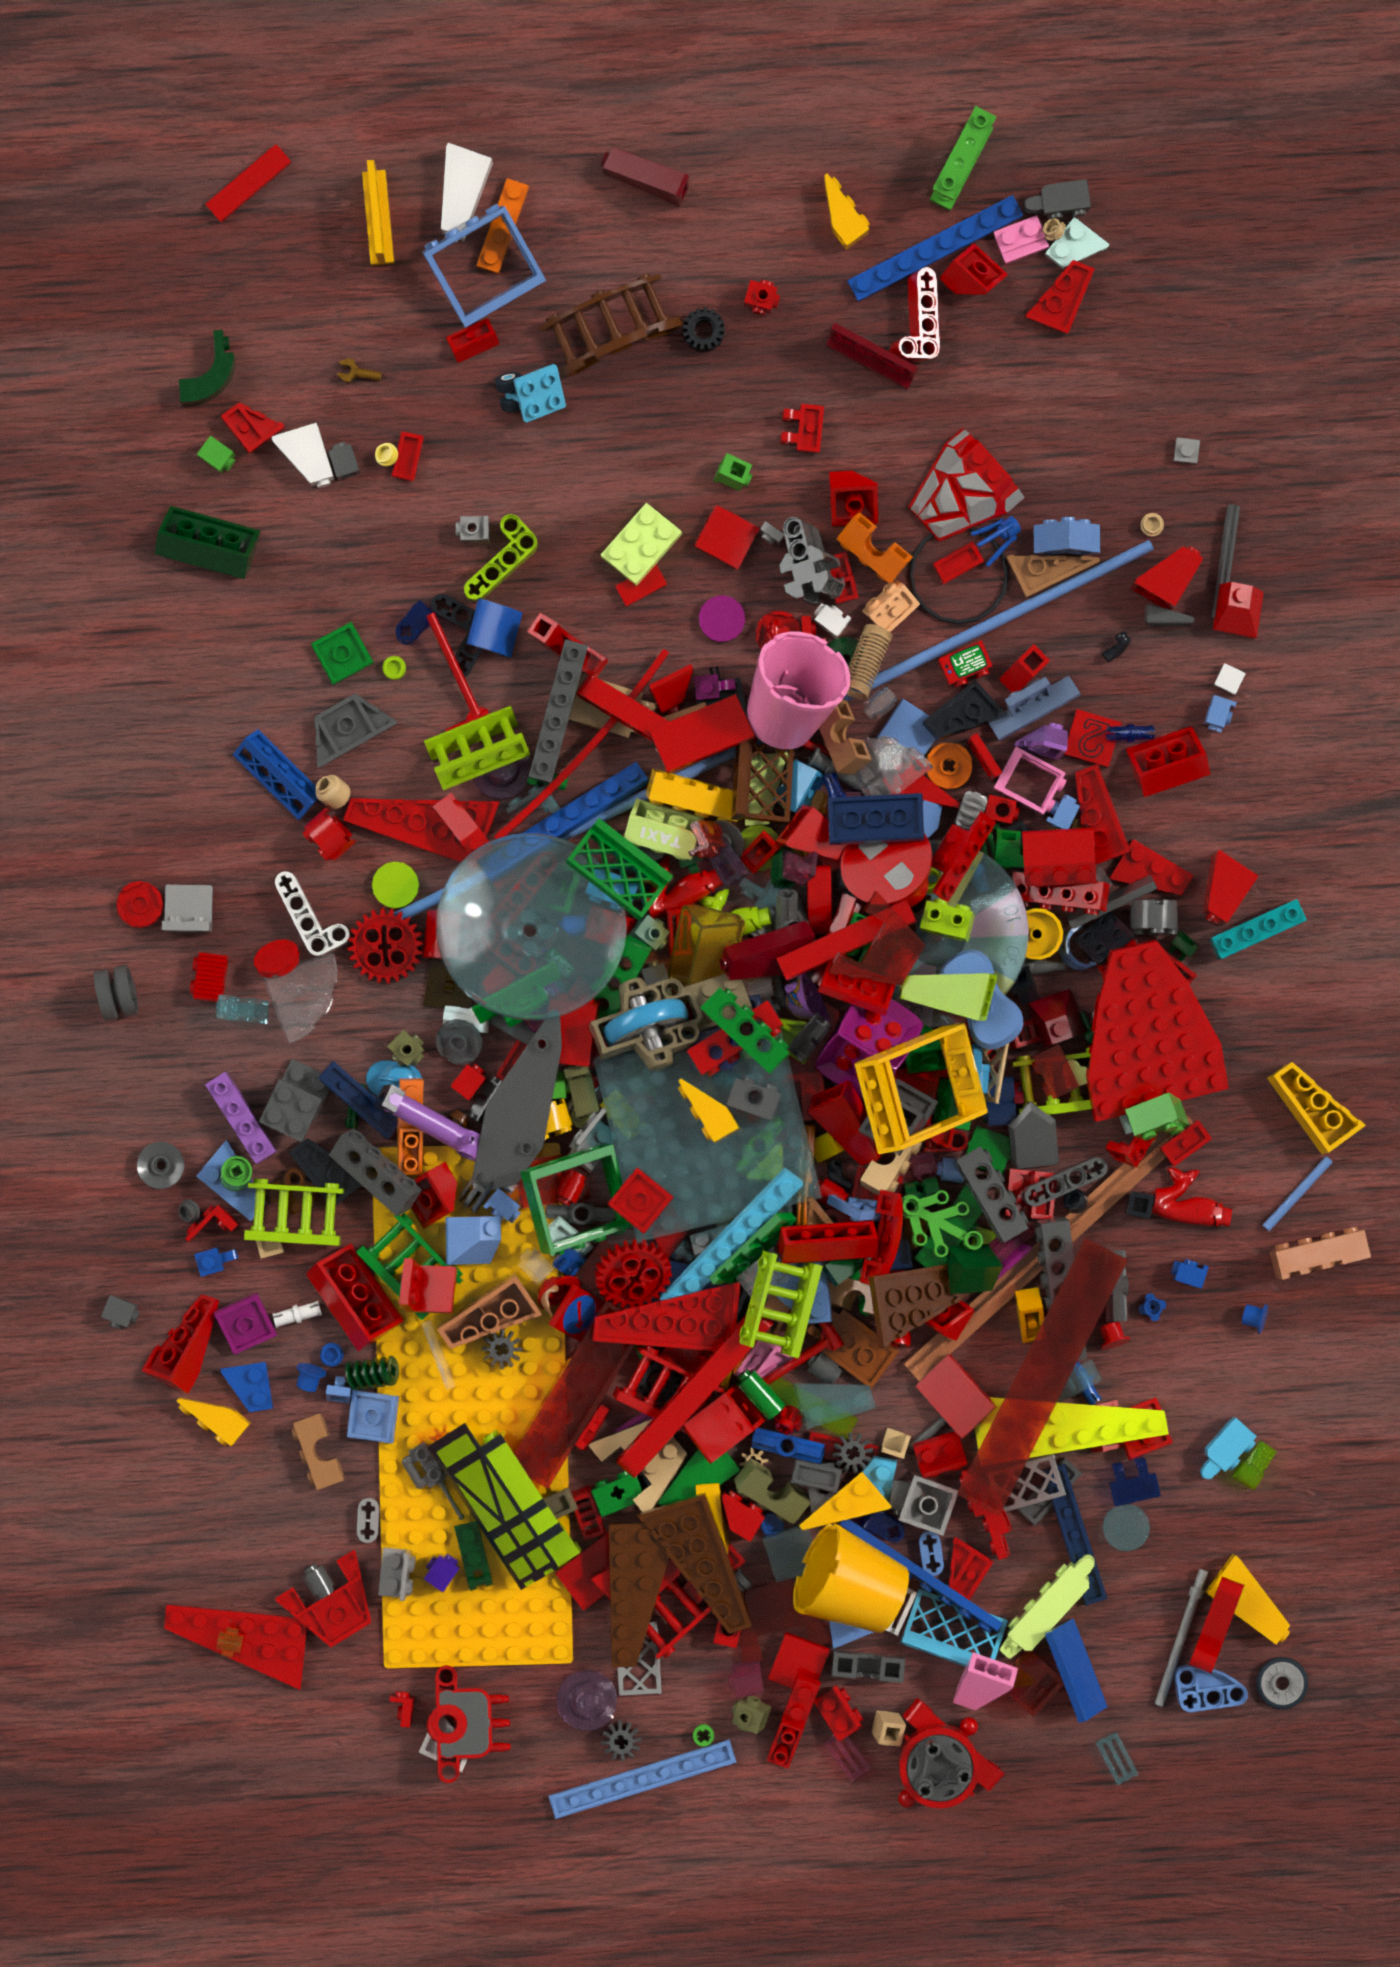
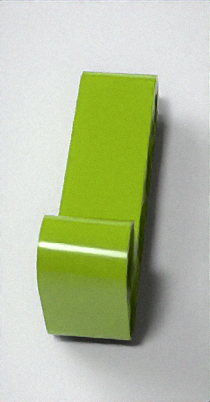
(496, 563)

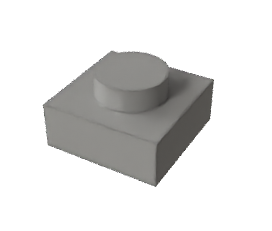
(1186, 451)
(771, 534)

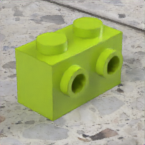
(947, 920)

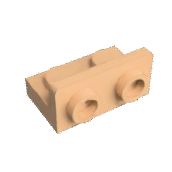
(891, 605)

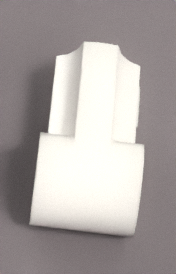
(454, 1012)

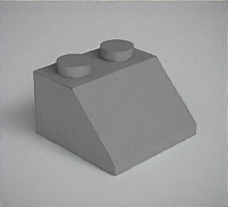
(928, 1505)

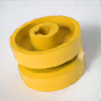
(1050, 932)

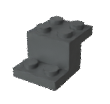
(295, 1101)
(916, 1109)

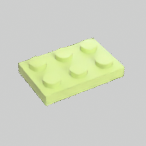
(641, 544)

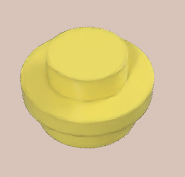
(386, 454)

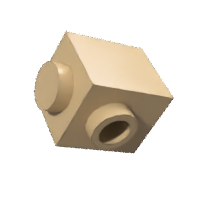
(888, 1728)

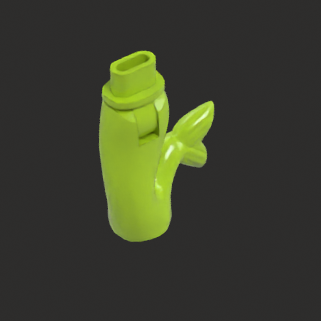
(753, 916)

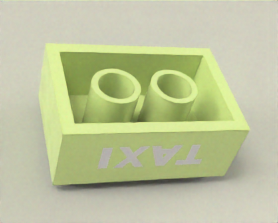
(661, 829)

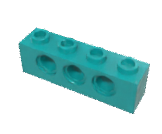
(1257, 929)

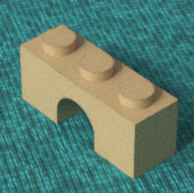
(885, 1176)

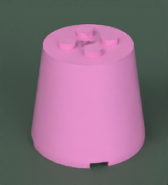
(795, 689)

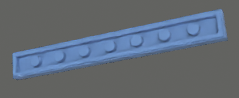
(642, 1778)

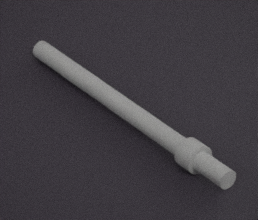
(1196, 1592)

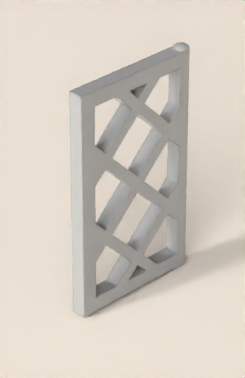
(1042, 1496)
(655, 1670)

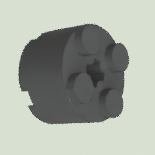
(1154, 917)

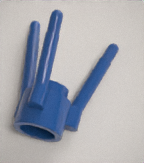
(1005, 529)

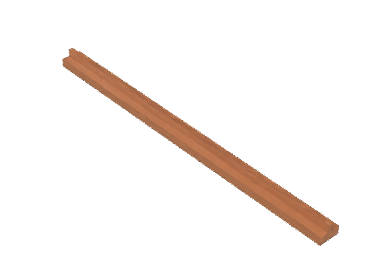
(1028, 1267)

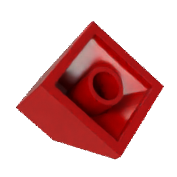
(972, 273)
(850, 495)
(1238, 609)
(671, 690)
(437, 1195)

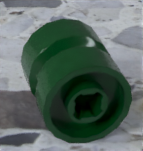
(926, 1188)

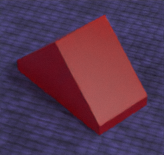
(759, 852)

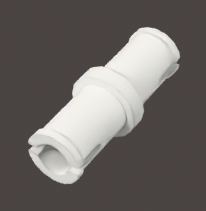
(297, 1314)

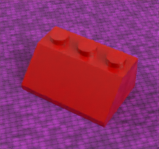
(1168, 761)
(1059, 857)

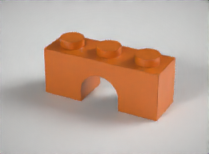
(857, 539)

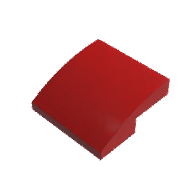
(726, 537)
(1016, 1182)
(1144, 1446)
(797, 1657)

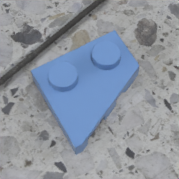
(856, 1208)

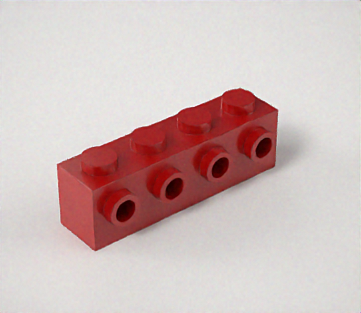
(1087, 896)
(827, 1242)

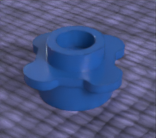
(1152, 1313)

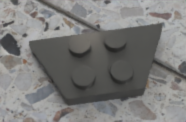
(348, 727)

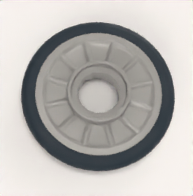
(1271, 1672)

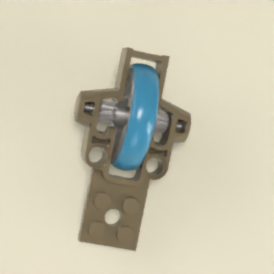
(661, 1019)

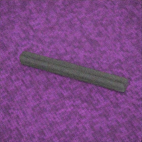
(1227, 550)

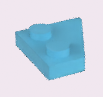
(881, 1474)

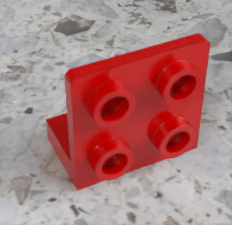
(427, 1288)

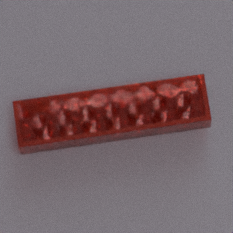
(570, 1403)

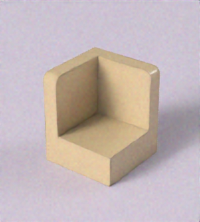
(895, 1443)

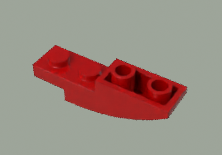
(992, 1523)
(793, 1721)

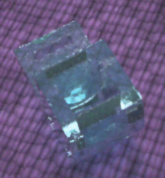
(765, 896)
(242, 1009)
(1081, 1379)

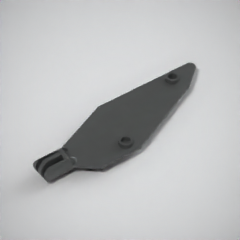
(516, 1117)

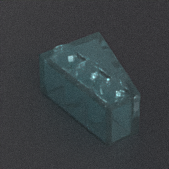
(831, 1402)

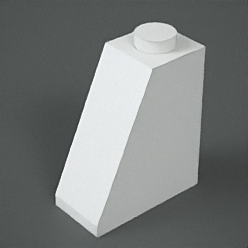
(307, 454)

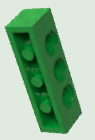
(637, 953)
(768, 1060)

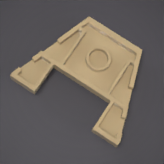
(658, 1471)

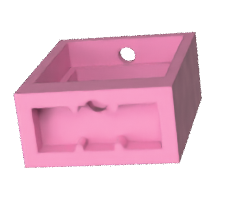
(1057, 785)

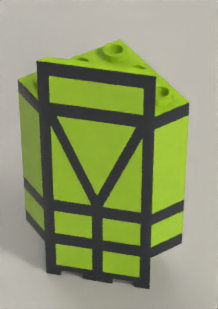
(504, 1504)

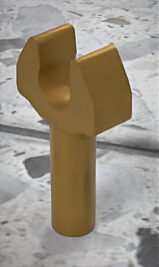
(357, 372)

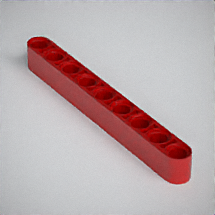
(686, 1400)

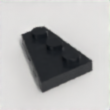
(323, 1169)

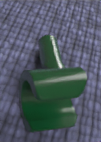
(1088, 1036)

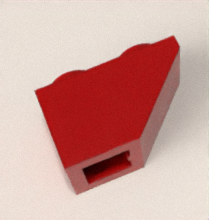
(1024, 669)

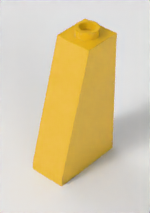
(1254, 1603)

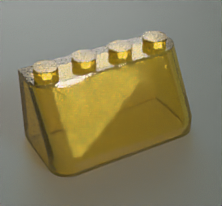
(701, 943)

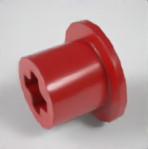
(1113, 1336)

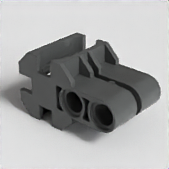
(808, 563)

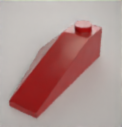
(182, 1354)

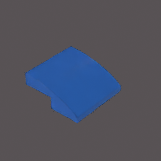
(494, 628)

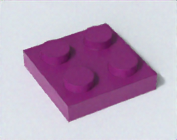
(245, 1323)

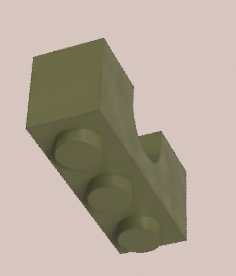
(785, 1503)

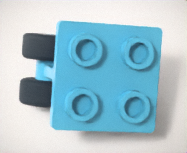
(532, 393)

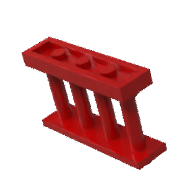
(648, 1404)
(670, 1583)

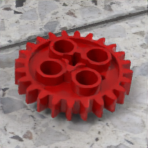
(406, 944)
(633, 1273)

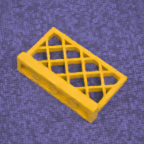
(377, 215)

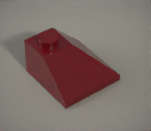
(1056, 1018)

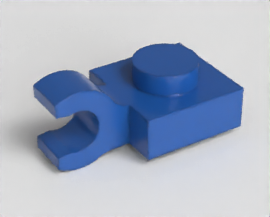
(212, 1261)

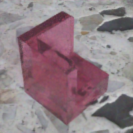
(799, 868)

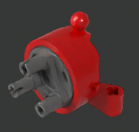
(941, 1761)

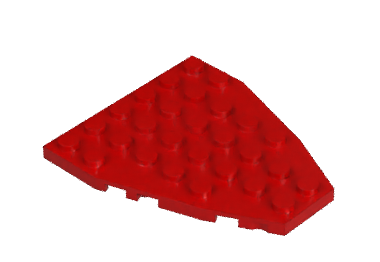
(1149, 1035)

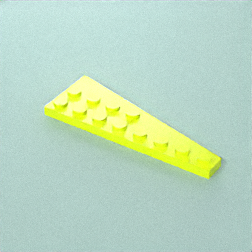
(1087, 1426)

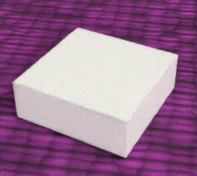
(1229, 679)

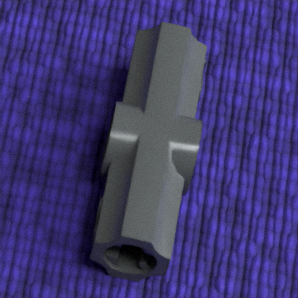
(785, 909)
(1117, 1305)

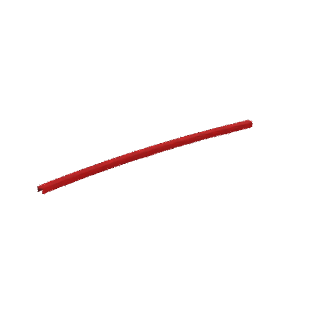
(583, 754)

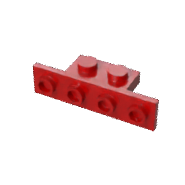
(957, 854)

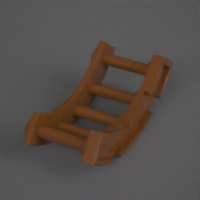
(619, 341)

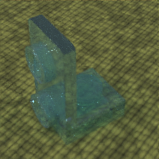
(548, 805)

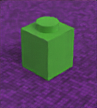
(217, 455)

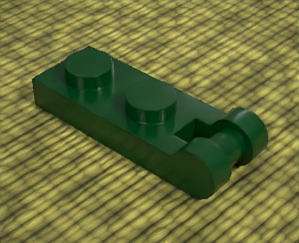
(473, 1554)

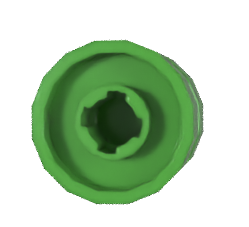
(236, 1174)

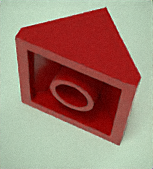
(952, 1320)

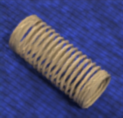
(883, 637)

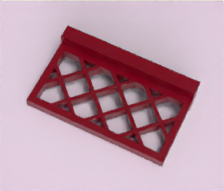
(871, 356)

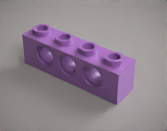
(241, 1118)

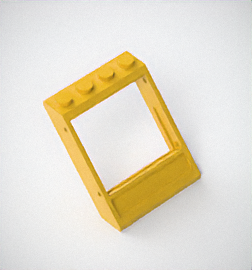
(883, 1099)

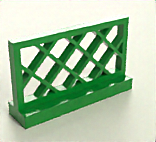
(628, 857)

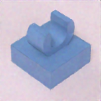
(339, 1392)

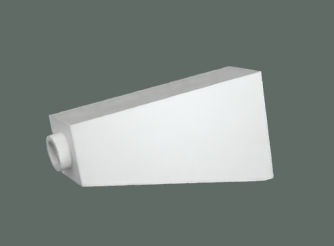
(463, 185)

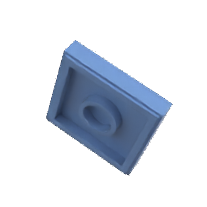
(372, 1416)

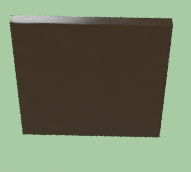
(442, 989)

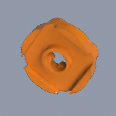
(962, 766)

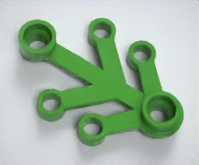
(936, 1222)

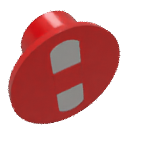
(892, 869)

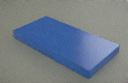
(1076, 1670)

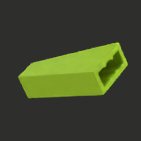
(954, 993)

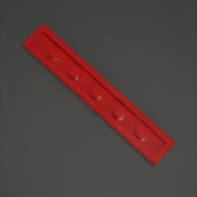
(842, 941)

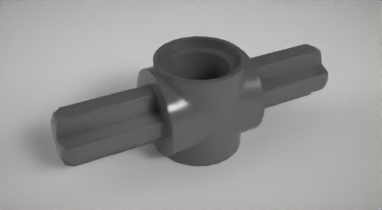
(592, 1213)

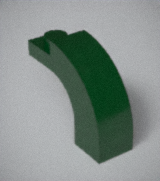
(211, 384)

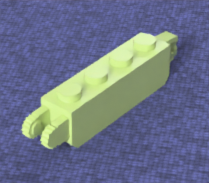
(1049, 1607)

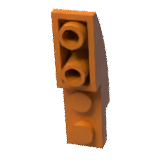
(409, 1137)

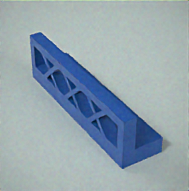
(280, 770)

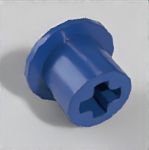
(1255, 1316)
(309, 1376)

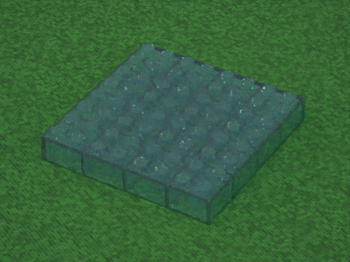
(666, 1142)

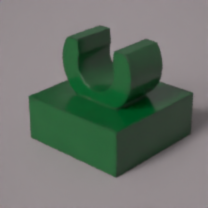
(692, 864)
(1185, 944)

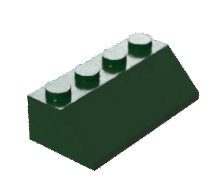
(207, 542)

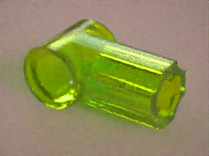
(1252, 1469)

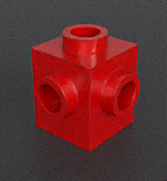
(758, 289)

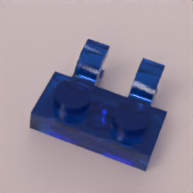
(1134, 1488)

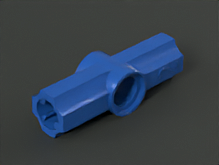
(803, 1448)

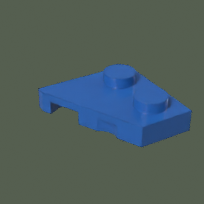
(250, 1385)

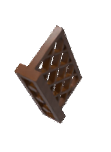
(742, 780)

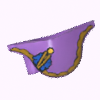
(804, 999)

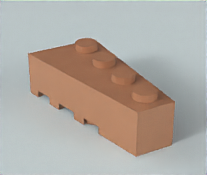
(1320, 1253)
(489, 1313)

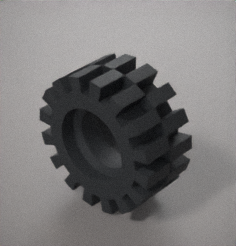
(699, 343)
(668, 1392)

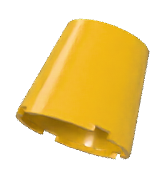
(850, 1582)

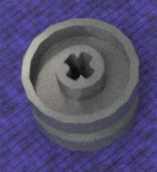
(117, 993)

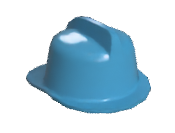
(388, 1073)

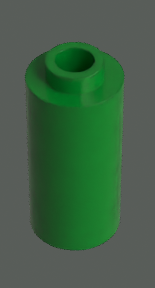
(760, 1393)

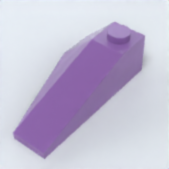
(1045, 741)

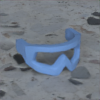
(1065, 954)

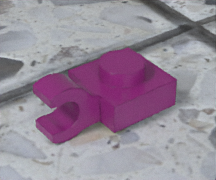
(709, 686)

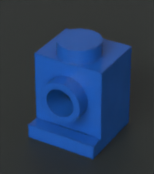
(1189, 1273)

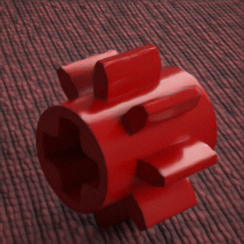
(788, 1420)

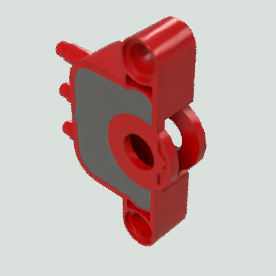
(473, 1724)

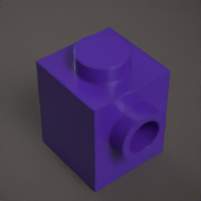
(441, 1571)

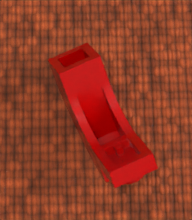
(553, 636)

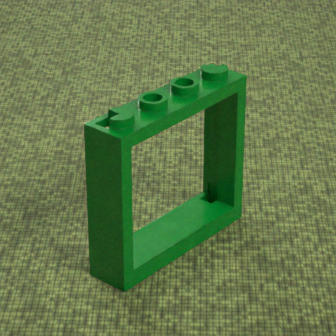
(614, 1182)

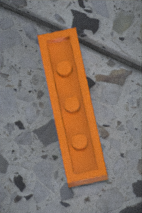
(498, 236)

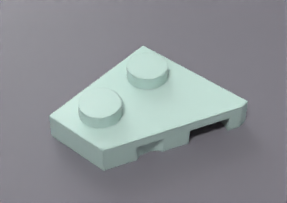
(1075, 244)

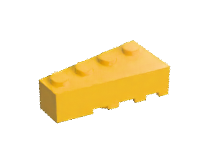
(690, 794)
(1315, 1109)

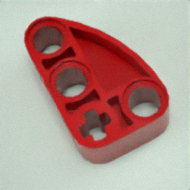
(819, 901)

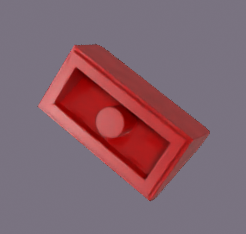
(472, 340)

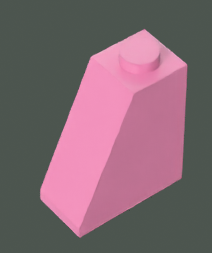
(983, 1681)

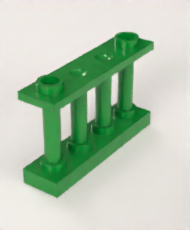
(387, 1271)

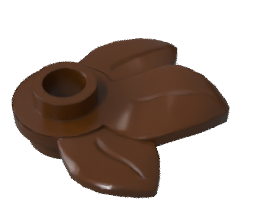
(295, 1197)

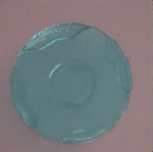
(1126, 1527)

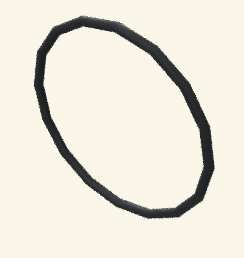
(1003, 592)

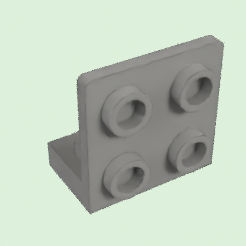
(188, 908)
(594, 1134)
(395, 1573)

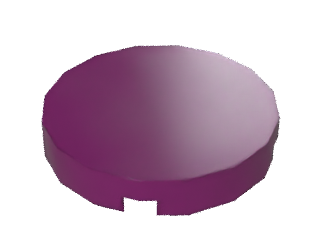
(721, 618)

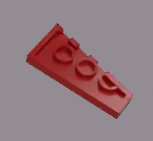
(1099, 812)

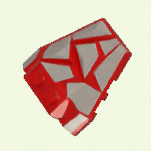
(963, 489)

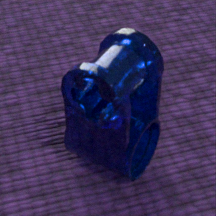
(416, 621)
(879, 1523)

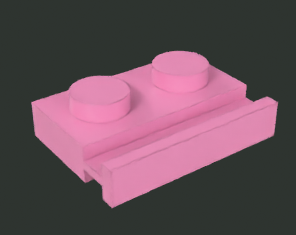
(1021, 240)

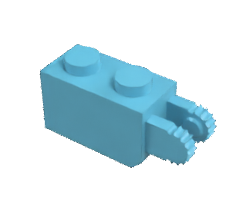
(1226, 1448)

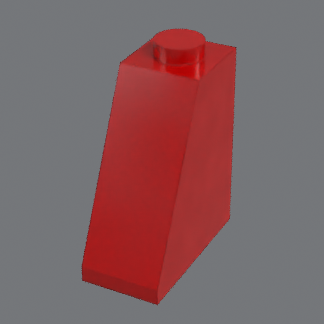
(809, 833)

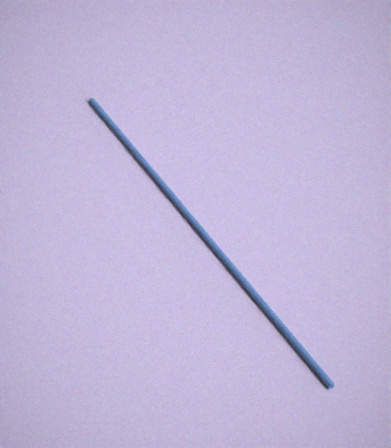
(881, 678)

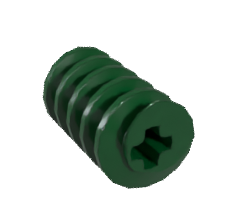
(372, 1373)

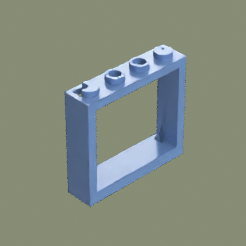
(505, 296)

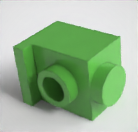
(733, 472)

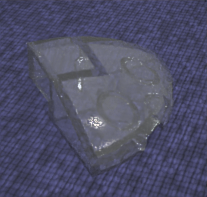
(891, 767)
(303, 995)

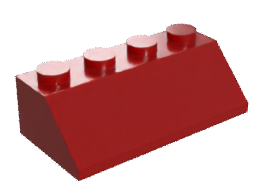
(354, 1297)

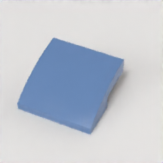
(907, 727)

